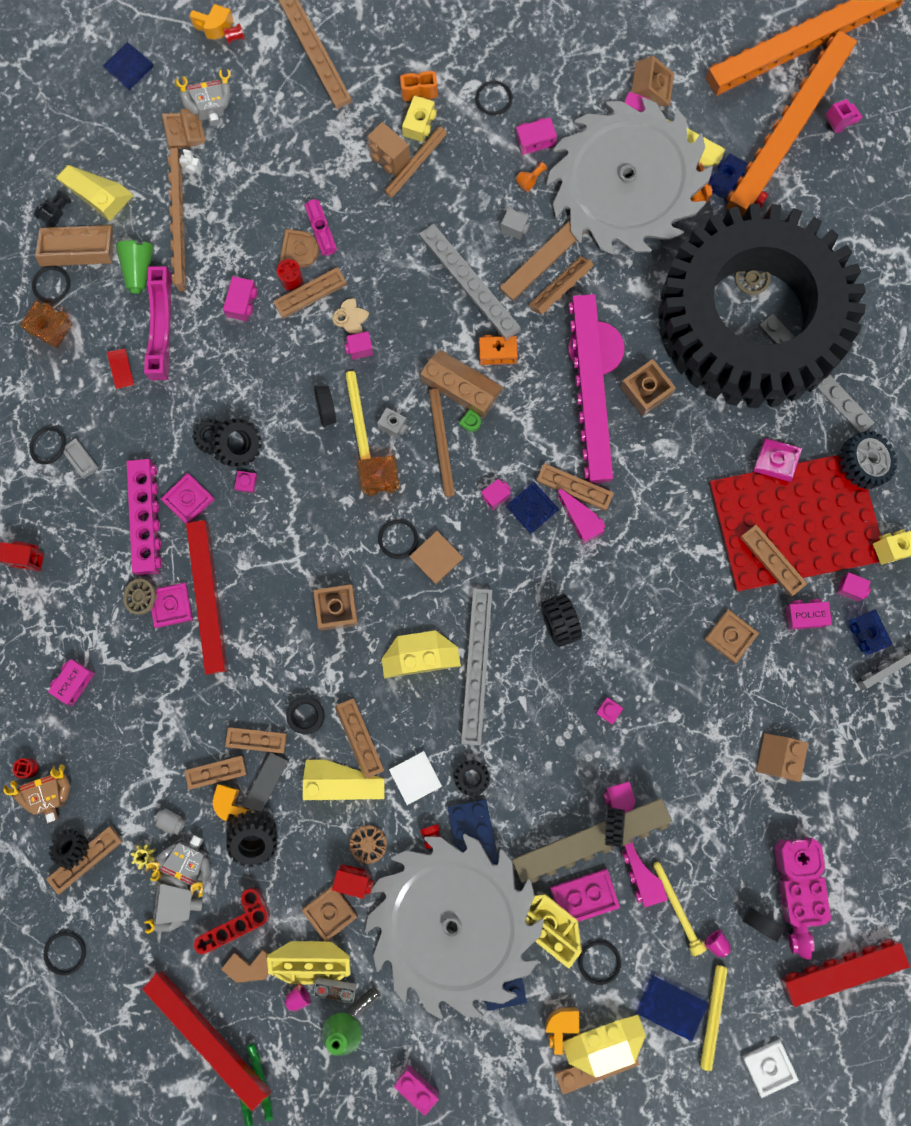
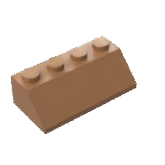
(461, 383)

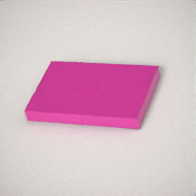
(586, 895)

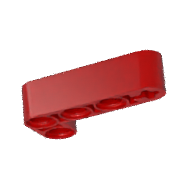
(231, 926)

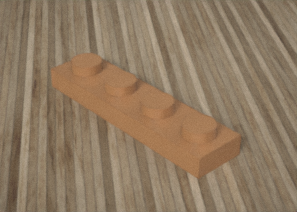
(561, 285)
(310, 293)
(575, 487)
(773, 560)
(359, 738)
(98, 849)
(574, 1078)

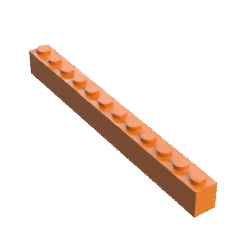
(795, 42)
(792, 123)

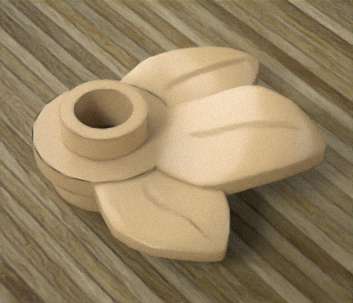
(353, 317)

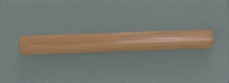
(441, 442)

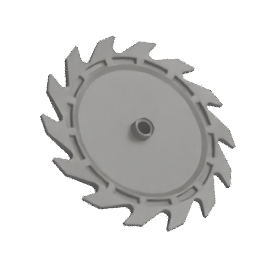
(635, 206)
(449, 962)

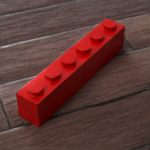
(844, 972)

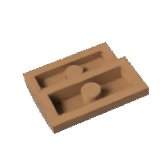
(182, 129)

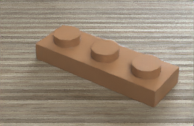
(256, 740)
(215, 772)

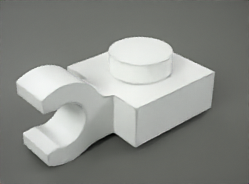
(190, 164)

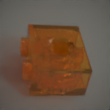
(43, 314)
(387, 482)

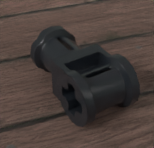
(52, 209)

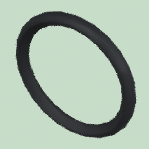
(498, 83)
(46, 269)
(36, 436)
(402, 555)
(45, 954)
(597, 982)

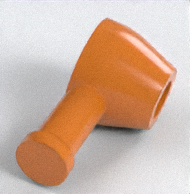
(527, 180)

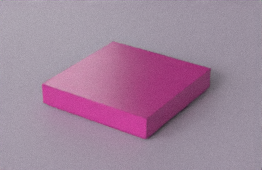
(778, 459)
(187, 499)
(171, 606)

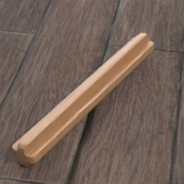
(415, 162)

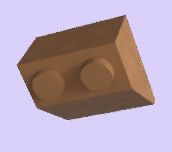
(653, 81)
(782, 757)

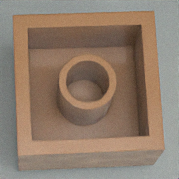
(388, 149)
(647, 387)
(336, 607)

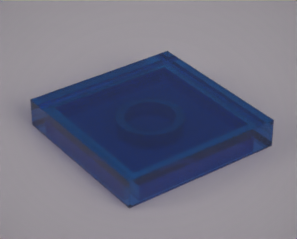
(128, 65)
(532, 508)

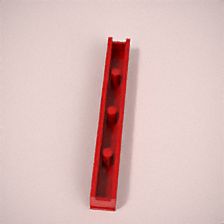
(207, 597)
(207, 1040)

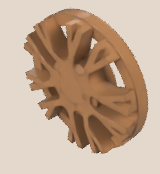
(368, 844)

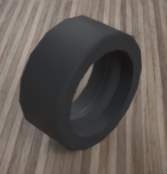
(290, 715)
(763, 924)

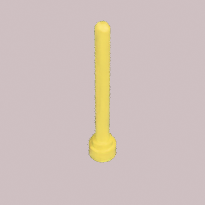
(696, 946)

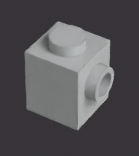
(515, 224)
(392, 423)

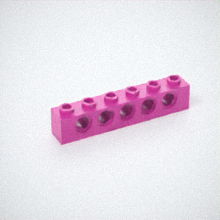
(135, 471)

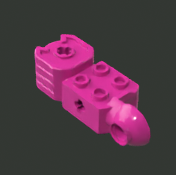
(802, 890)

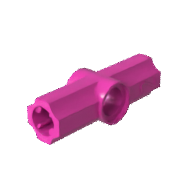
(323, 236)

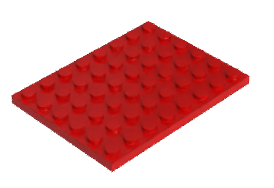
(813, 521)

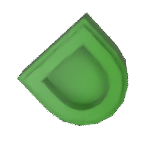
(471, 421)

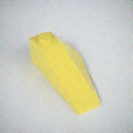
(338, 782)

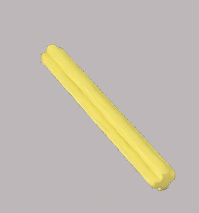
(357, 415)
(713, 1018)

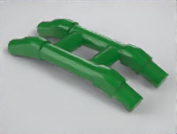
(266, 1104)

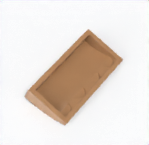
(75, 245)

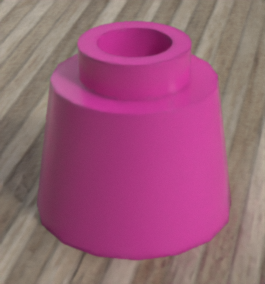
(718, 944)
(297, 998)

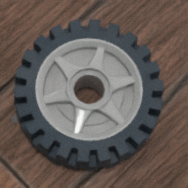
(868, 460)

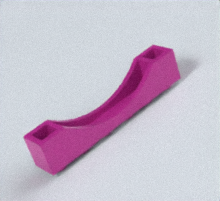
(158, 348)
(649, 887)

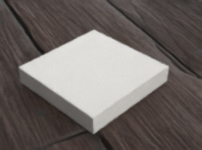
(415, 778)
(770, 1068)

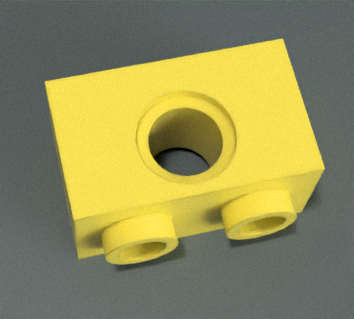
(419, 109)
(894, 547)

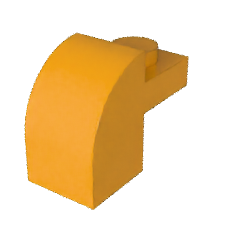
(214, 22)
(224, 802)
(559, 1022)

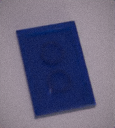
(671, 1008)

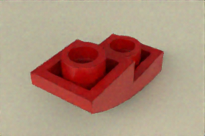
(120, 368)

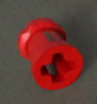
(233, 33)

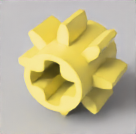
(138, 854)

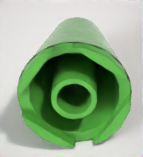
(134, 263)
(341, 1034)

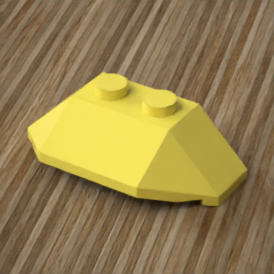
(419, 654)
(559, 931)
(305, 960)
(606, 1047)

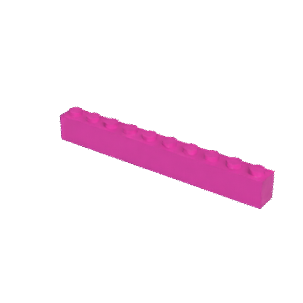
(591, 387)

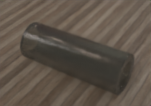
(364, 1002)

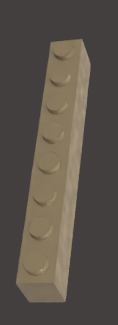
(590, 841)

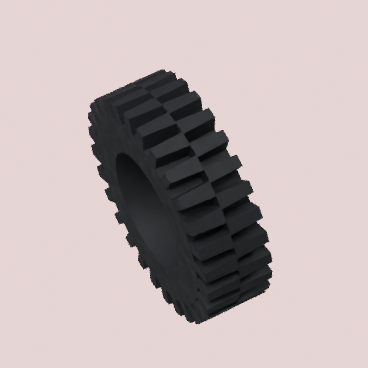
(798, 259)

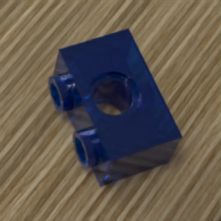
(734, 168)
(880, 637)

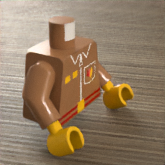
(43, 794)

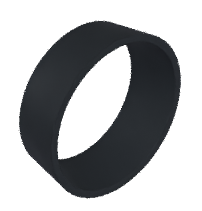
(325, 405)

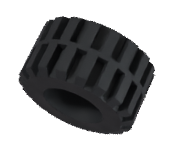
(250, 442)
(561, 620)
(251, 851)

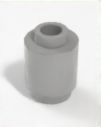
(169, 821)

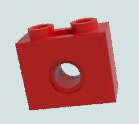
(21, 555)
(352, 881)

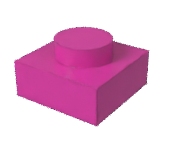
(245, 481)
(609, 711)

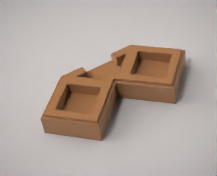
(242, 971)

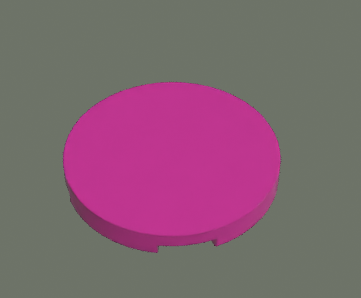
(611, 347)

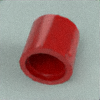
(290, 274)

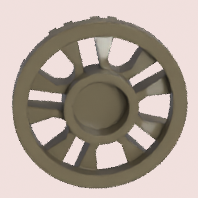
(752, 279)
(140, 596)

